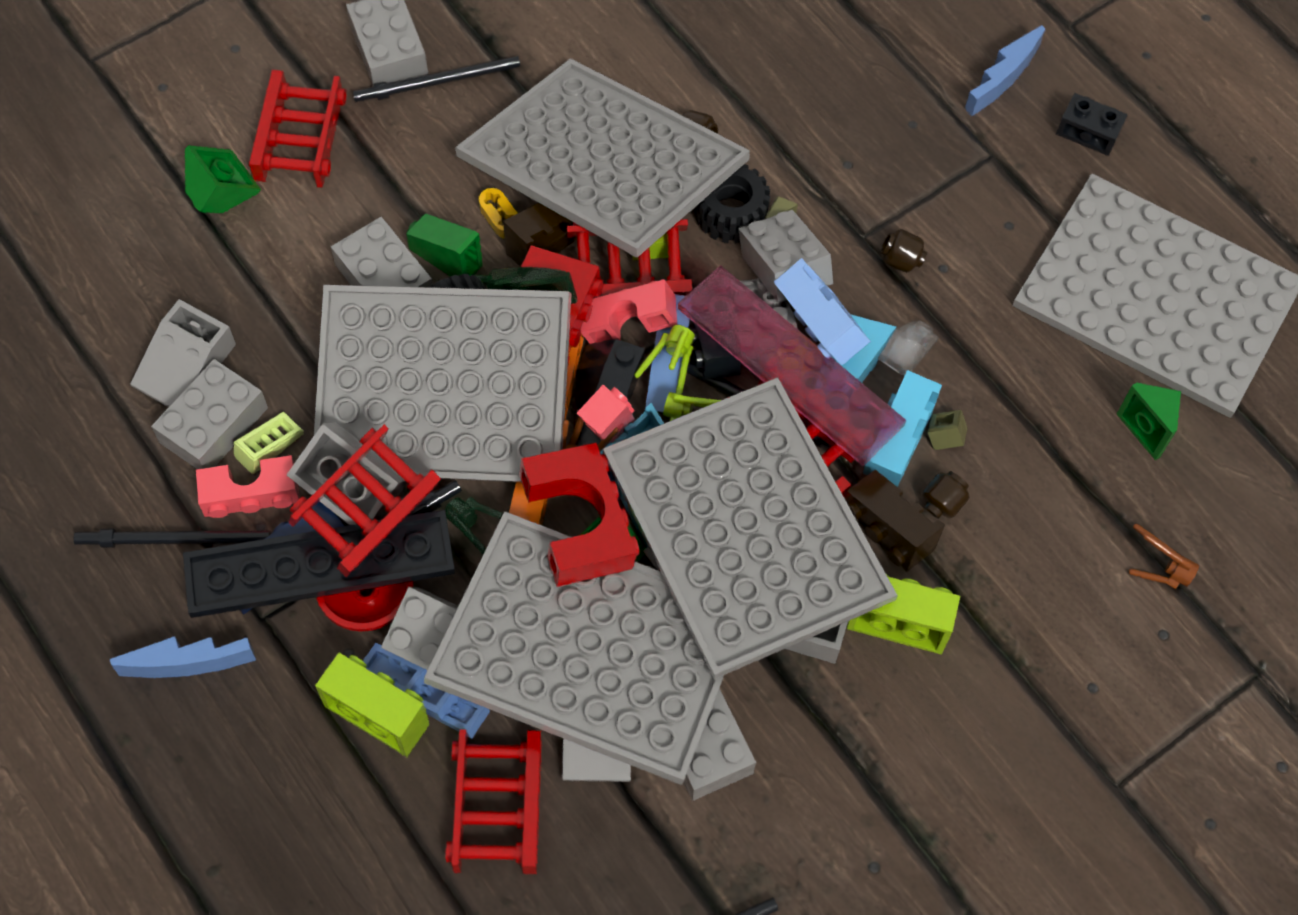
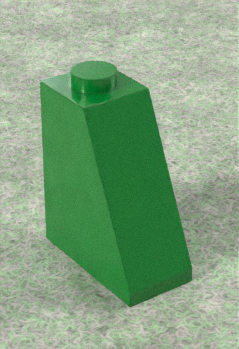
(446, 245)

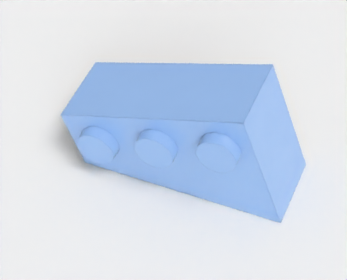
(821, 312)

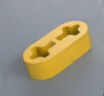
(493, 215)

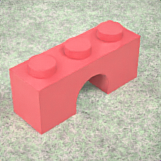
(650, 302)
(606, 412)
(221, 496)

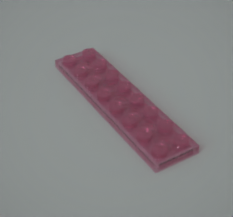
(776, 349)

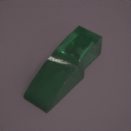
(531, 279)

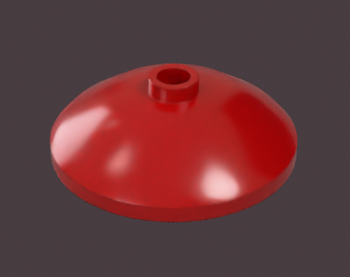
(362, 612)

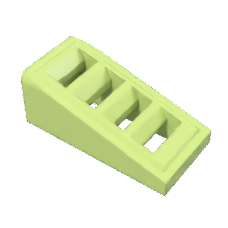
(250, 453)

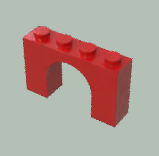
(585, 281)
(584, 474)

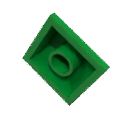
(216, 179)

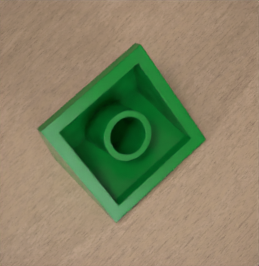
(1151, 416)

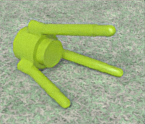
(678, 345)
(680, 405)

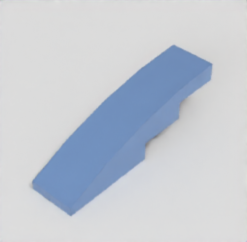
(1008, 67)
(662, 379)
(172, 660)
(438, 704)

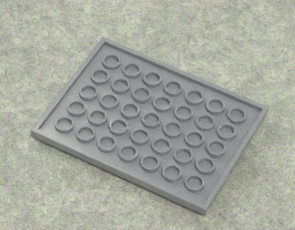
(603, 156)
(1160, 294)
(450, 371)
(748, 527)
(581, 659)

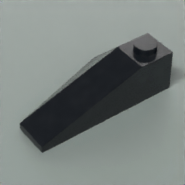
(606, 364)

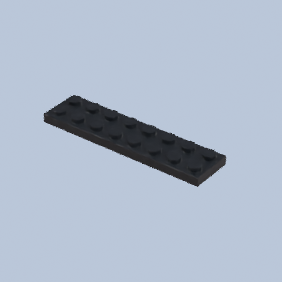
(307, 565)

